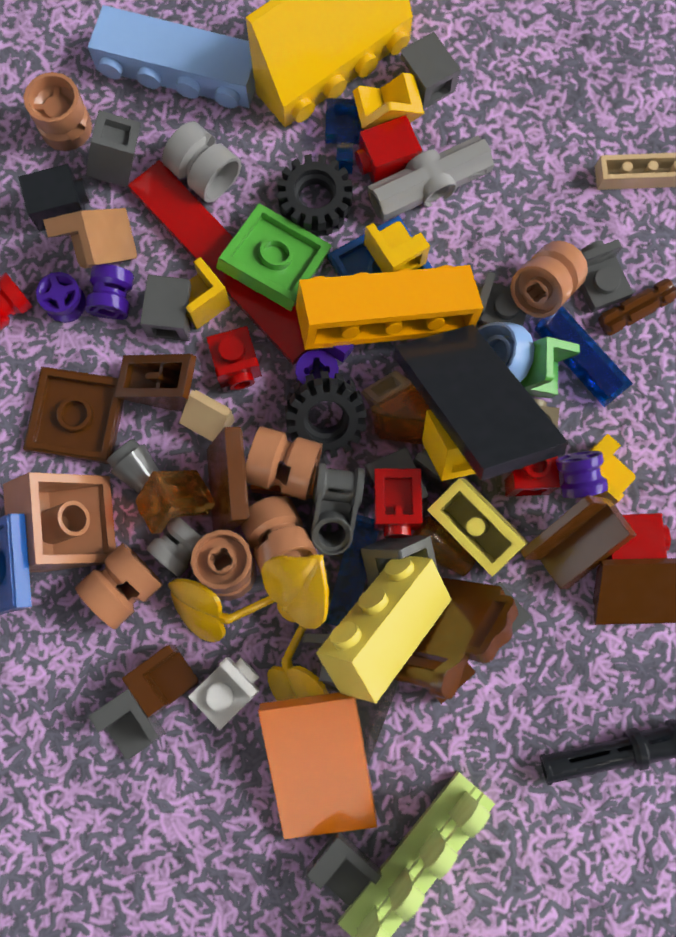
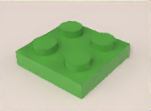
(273, 256)

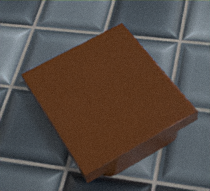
(635, 591)

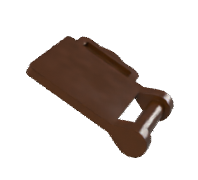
(469, 628)

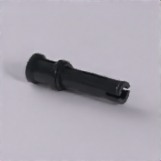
(633, 749)

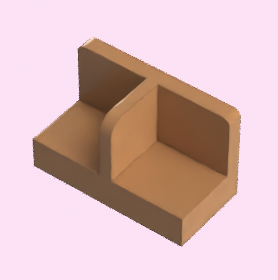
(96, 235)

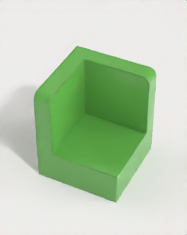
(543, 373)

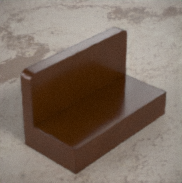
(580, 540)

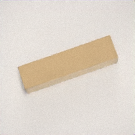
(636, 171)

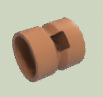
(58, 111)
(549, 279)
(267, 459)
(276, 530)
(224, 564)
(104, 595)

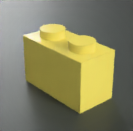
(477, 526)

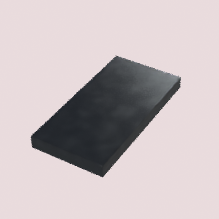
(479, 402)

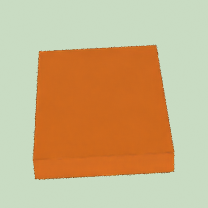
(318, 765)

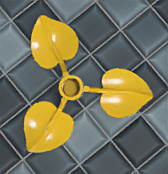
(301, 597)

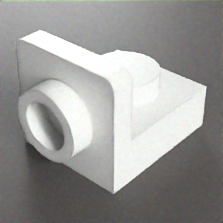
(226, 691)

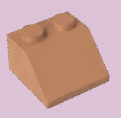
(65, 518)

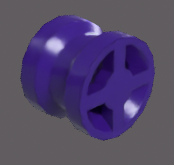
(55, 289)
(316, 360)
(581, 474)

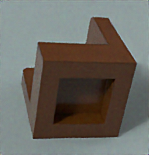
(160, 680)

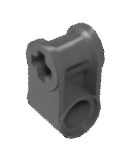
(335, 499)

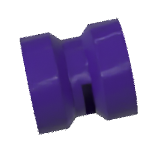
(109, 292)

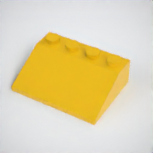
(318, 46)

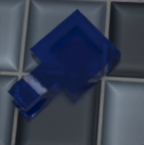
(343, 129)

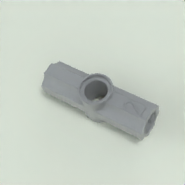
(430, 178)

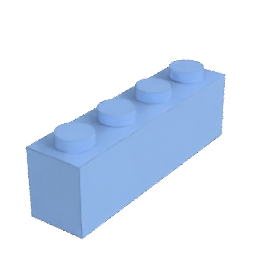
(173, 57)

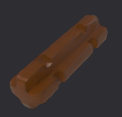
(637, 307)

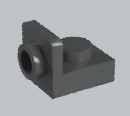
(605, 277)
(498, 303)

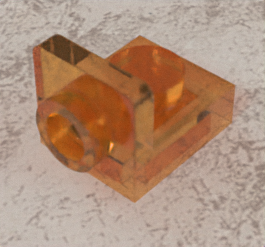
(173, 495)

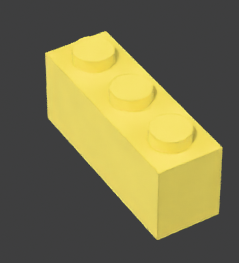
(384, 627)

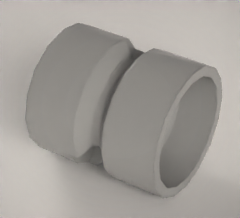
(206, 165)

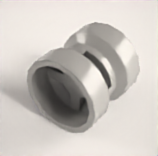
(175, 546)

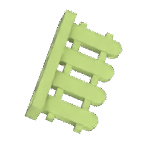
(419, 860)

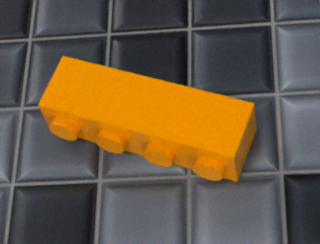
(386, 305)

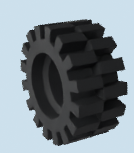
(321, 174)
(321, 390)

